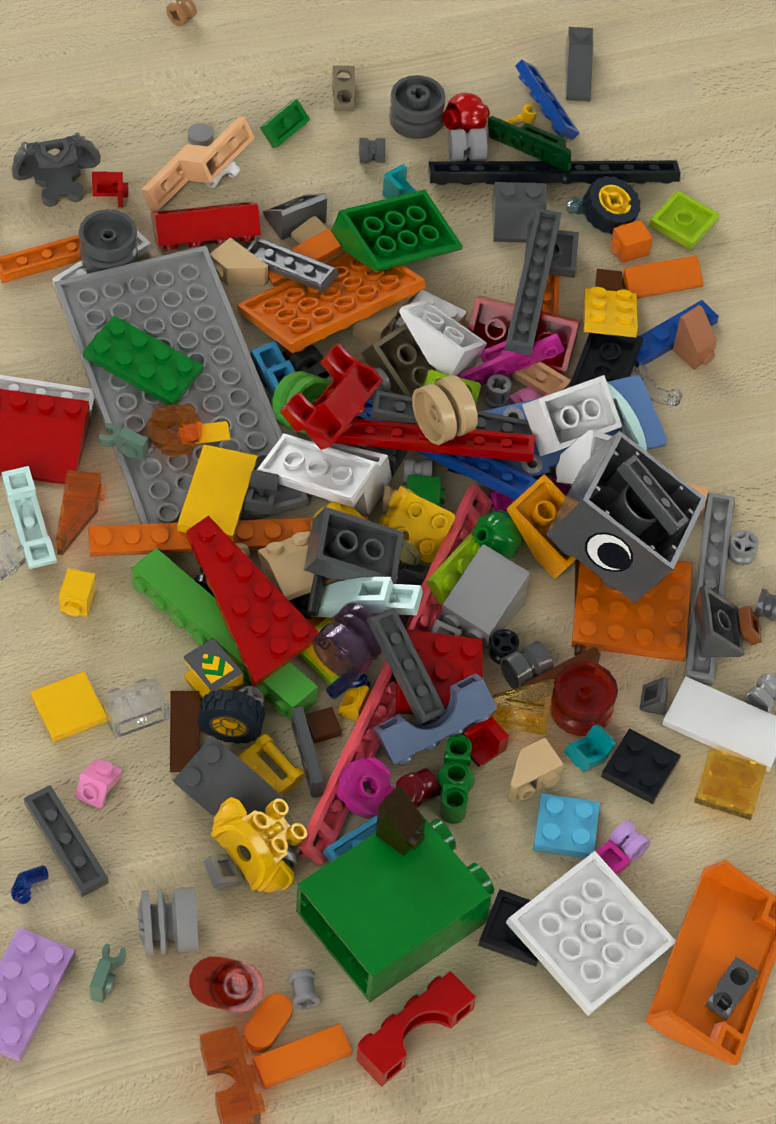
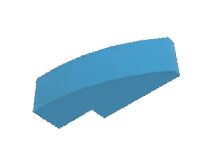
(271, 365)

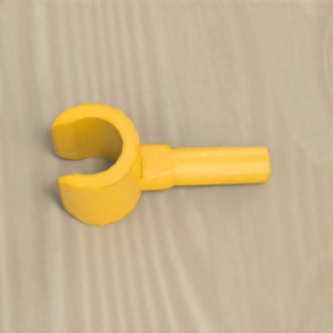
(525, 117)

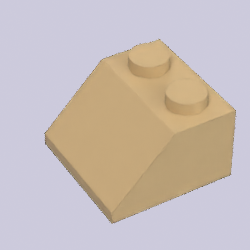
(285, 563)

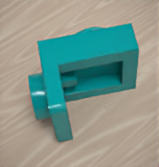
(592, 749)

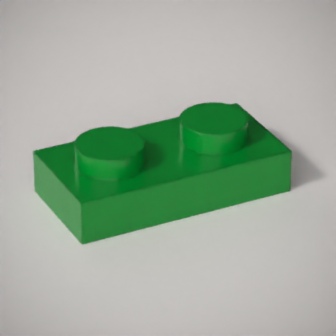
(284, 123)

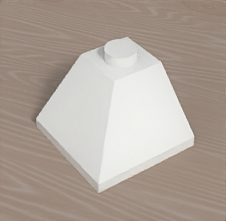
(578, 454)

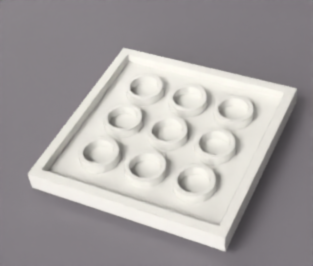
(591, 933)

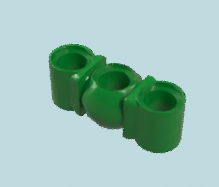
(452, 790)

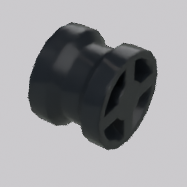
(503, 639)

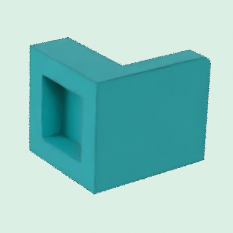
(395, 183)

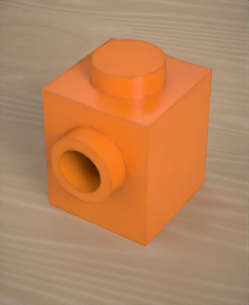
(631, 241)

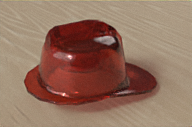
(226, 984)

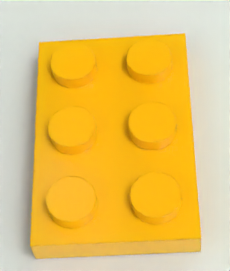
(610, 312)

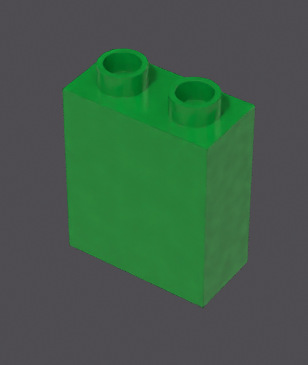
(394, 911)

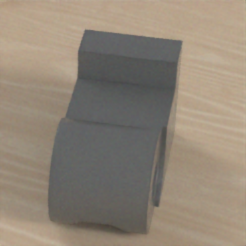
(732, 988)

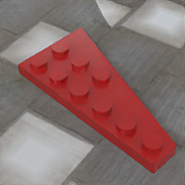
(254, 611)

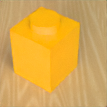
(77, 592)

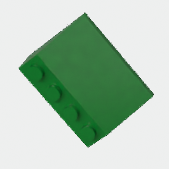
(395, 231)

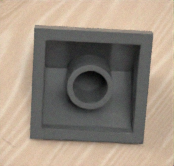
(293, 213)
(717, 625)

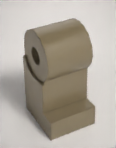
(343, 88)

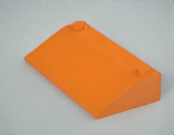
(724, 921)

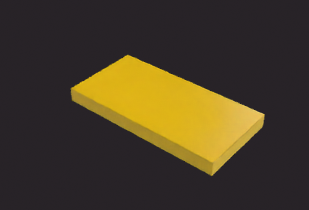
(218, 489)

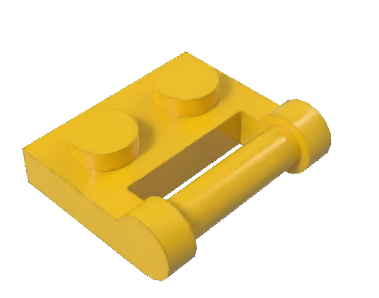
(252, 758)

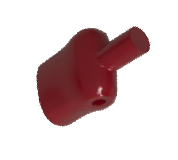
(420, 786)

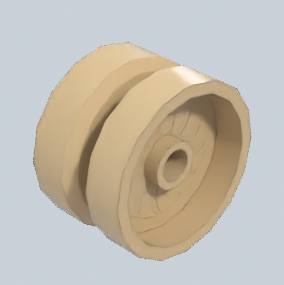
(444, 409)

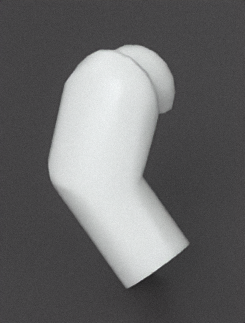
(232, 170)

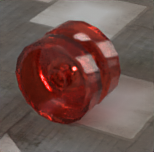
(583, 697)

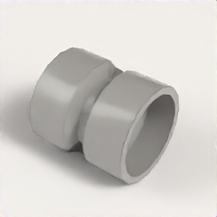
(467, 145)

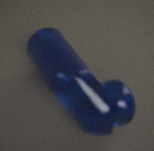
(341, 685)
(21, 888)

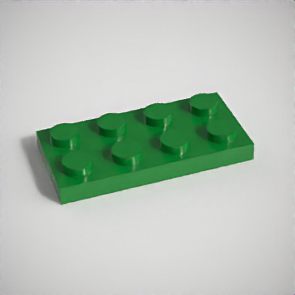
(143, 361)

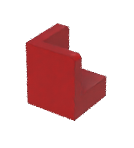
(487, 741)

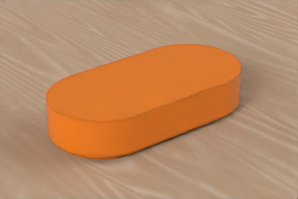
(268, 1022)

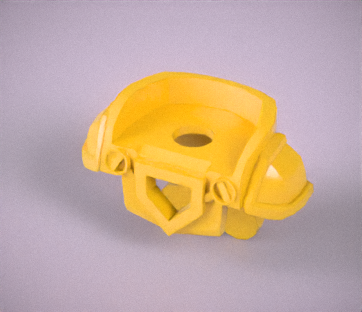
(264, 837)

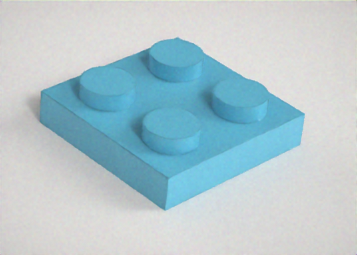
(566, 826)

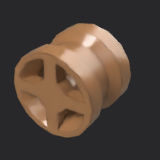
(180, 11)

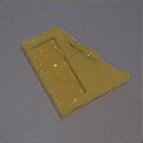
(524, 707)

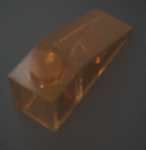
(79, 506)

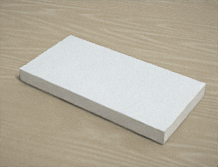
(319, 472)
(723, 723)

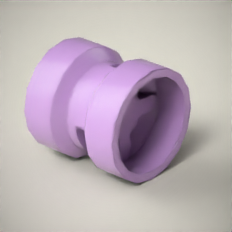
(630, 840)

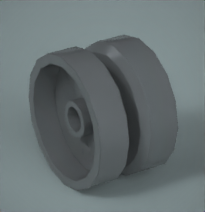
(417, 107)
(107, 240)

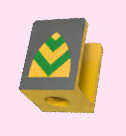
(212, 669)

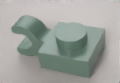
(129, 442)
(103, 978)

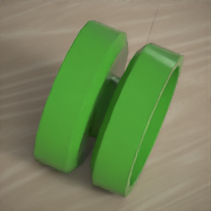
(306, 383)

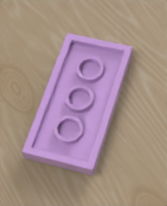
(28, 983)

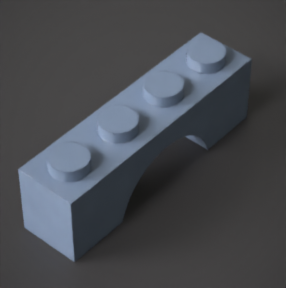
(468, 703)

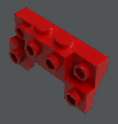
(339, 402)

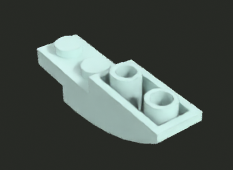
(373, 593)

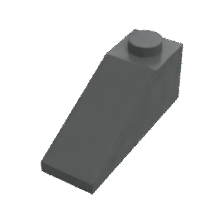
(579, 63)

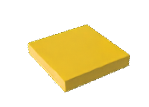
(68, 706)

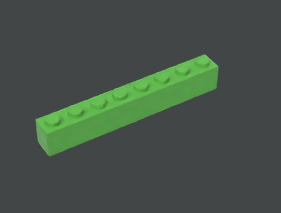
(198, 613)

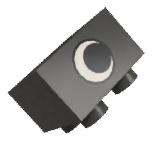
(613, 528)

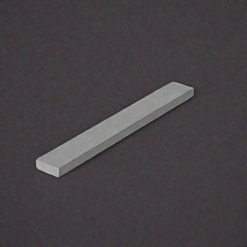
(712, 574)

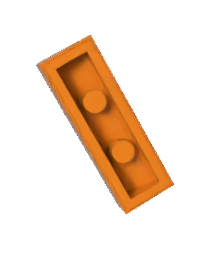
(663, 277)

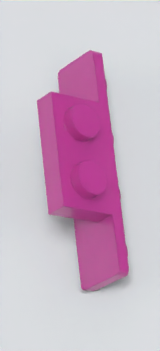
(504, 362)

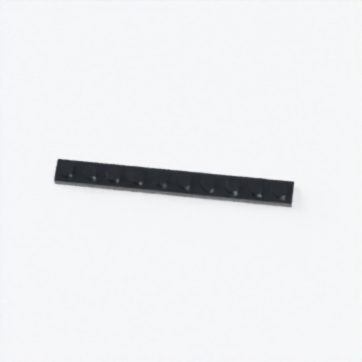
(541, 172)

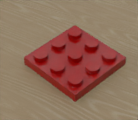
(446, 660)

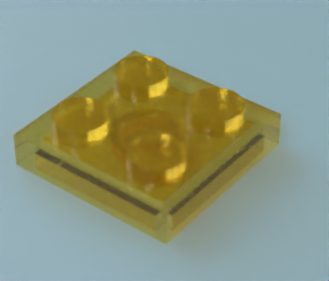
(730, 784)

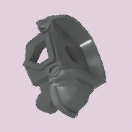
(56, 171)

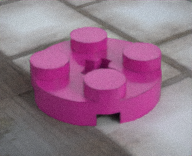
(351, 786)

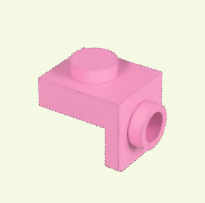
(96, 782)

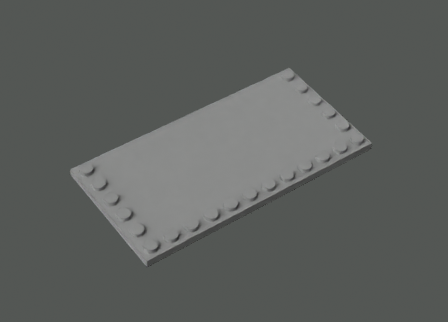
(186, 308)

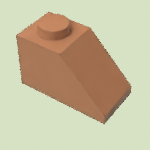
(695, 338)

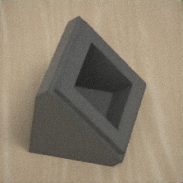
(654, 696)

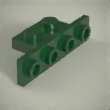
(531, 142)

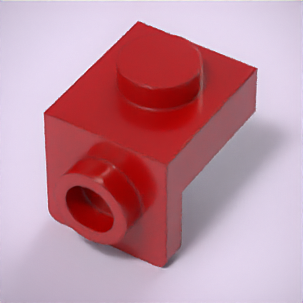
(109, 185)

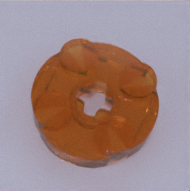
(174, 416)

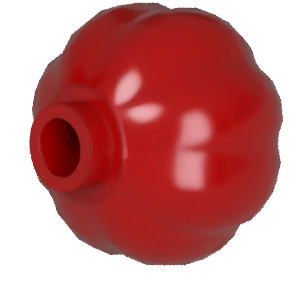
(466, 111)

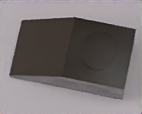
(400, 822)

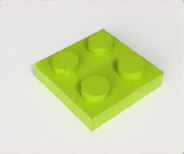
(684, 220)

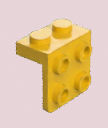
(420, 520)

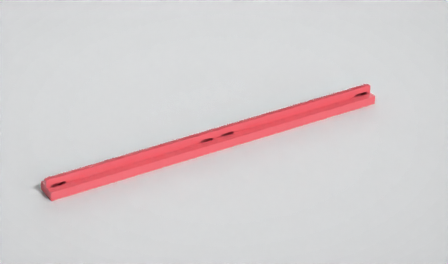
(381, 703)

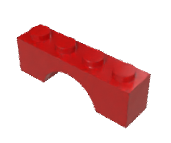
(442, 1003)

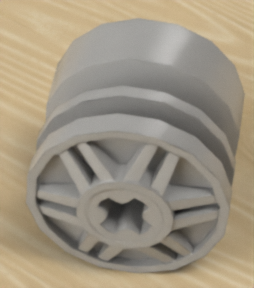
(169, 921)

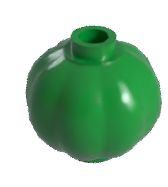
(498, 533)

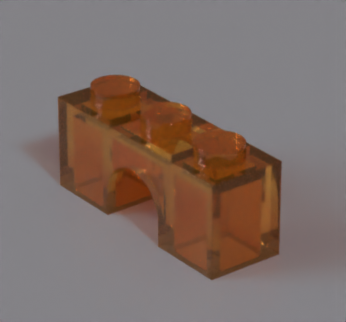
(225, 1053)

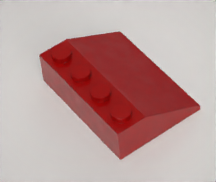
(42, 434)

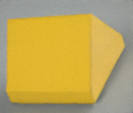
(354, 702)

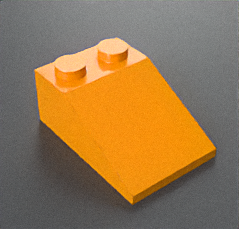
(533, 516)

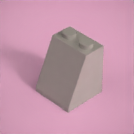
(486, 596)

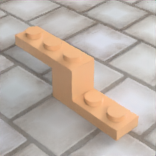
(197, 164)

